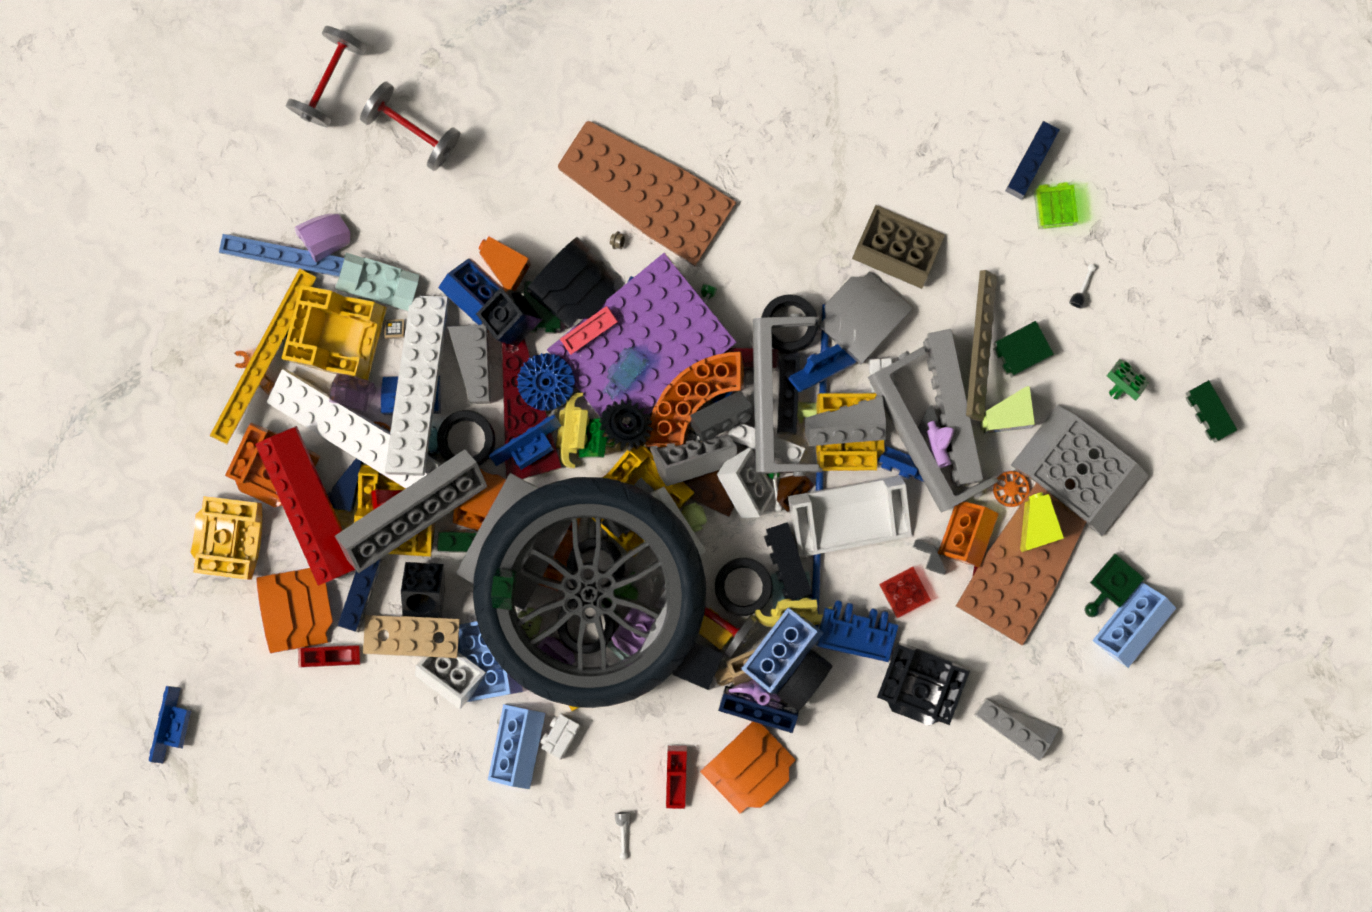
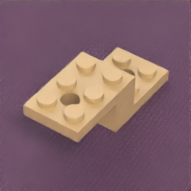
(411, 636)

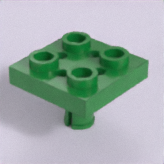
(1126, 380)
(595, 442)

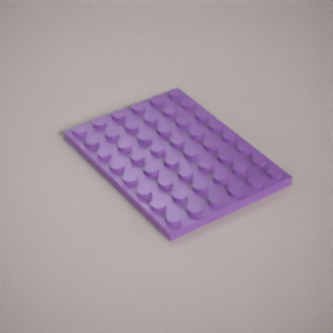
(662, 321)

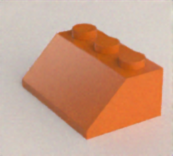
(968, 533)

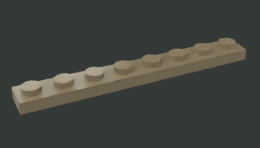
(981, 345)

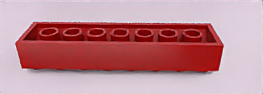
(305, 503)

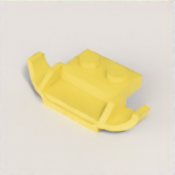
(572, 432)
(804, 607)

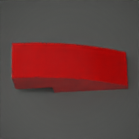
(328, 656)
(676, 777)

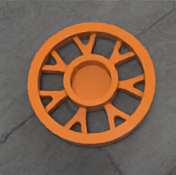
(1011, 489)

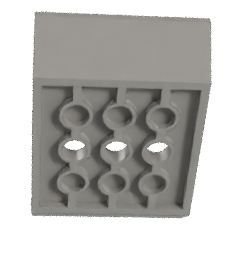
(1054, 458)

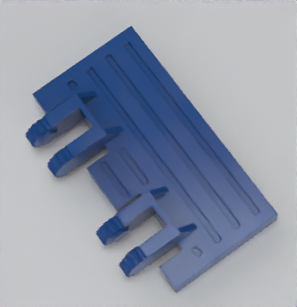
(859, 635)

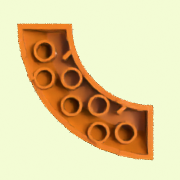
(690, 393)

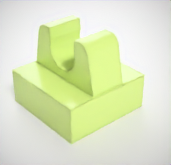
(806, 409)

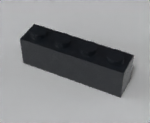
(787, 396)
(788, 562)

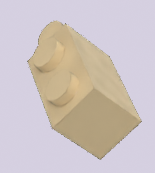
(733, 671)

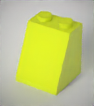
(1039, 523)

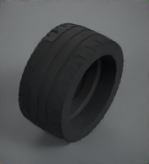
(806, 307)
(466, 415)
(591, 544)
(743, 563)
(590, 647)
(805, 680)

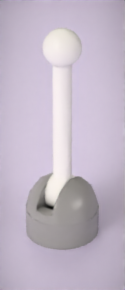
(623, 819)

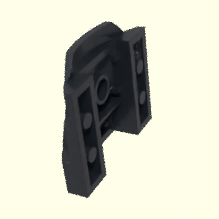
(573, 283)
(923, 685)

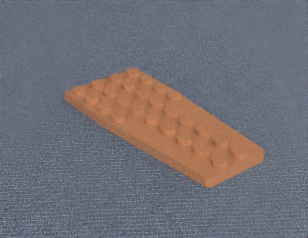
(647, 191)
(1014, 584)

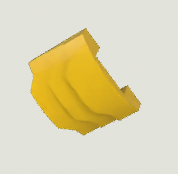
(847, 456)
(227, 538)

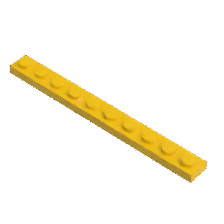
(260, 361)

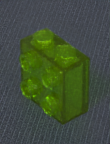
(1055, 206)

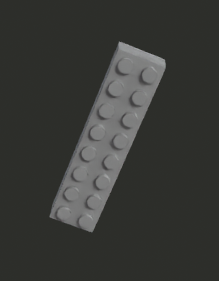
(953, 407)
(411, 511)

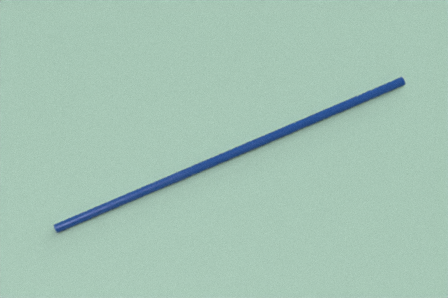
(819, 484)

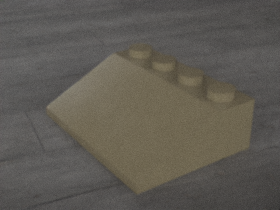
(898, 246)

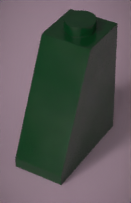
(503, 589)

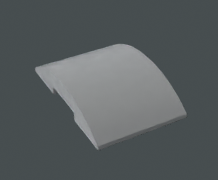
(548, 541)

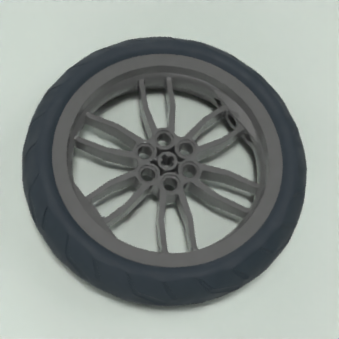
(670, 633)

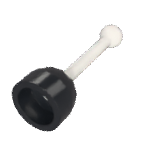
(1078, 299)

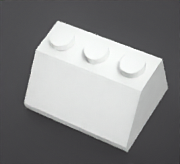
(746, 488)
(450, 677)

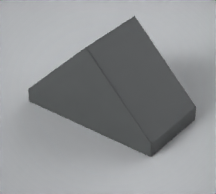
(929, 416)

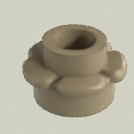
(617, 240)

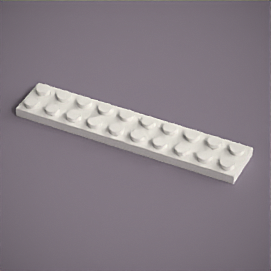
(417, 386)
(337, 424)

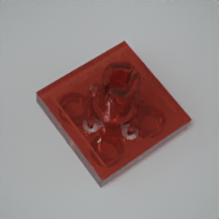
(908, 578)

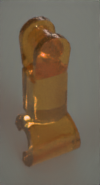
(269, 385)

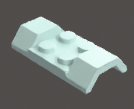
(377, 281)

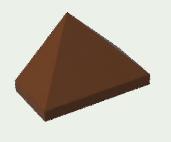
(792, 486)

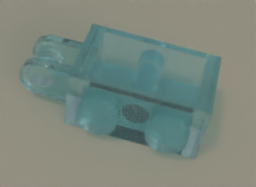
(625, 371)

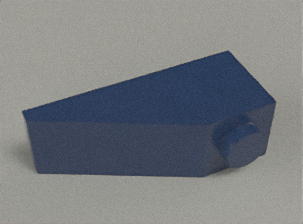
(345, 490)

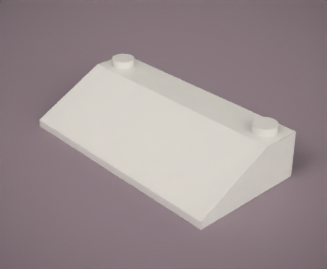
(850, 516)

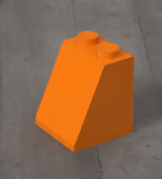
(504, 262)
(474, 510)

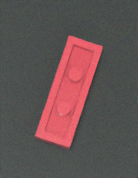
(589, 330)

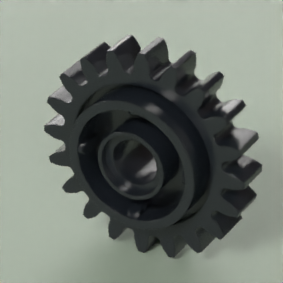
(613, 427)

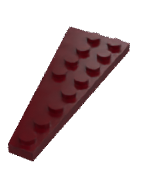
(520, 415)

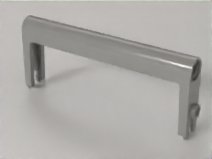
(763, 395)
(914, 441)

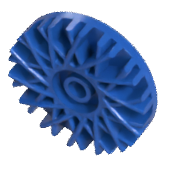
(560, 384)

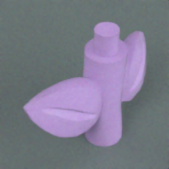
(938, 442)
(760, 694)

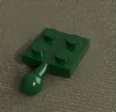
(1114, 581)

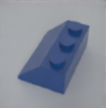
(469, 288)
(388, 395)

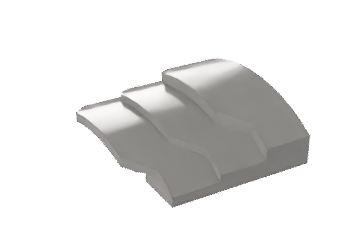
(863, 315)

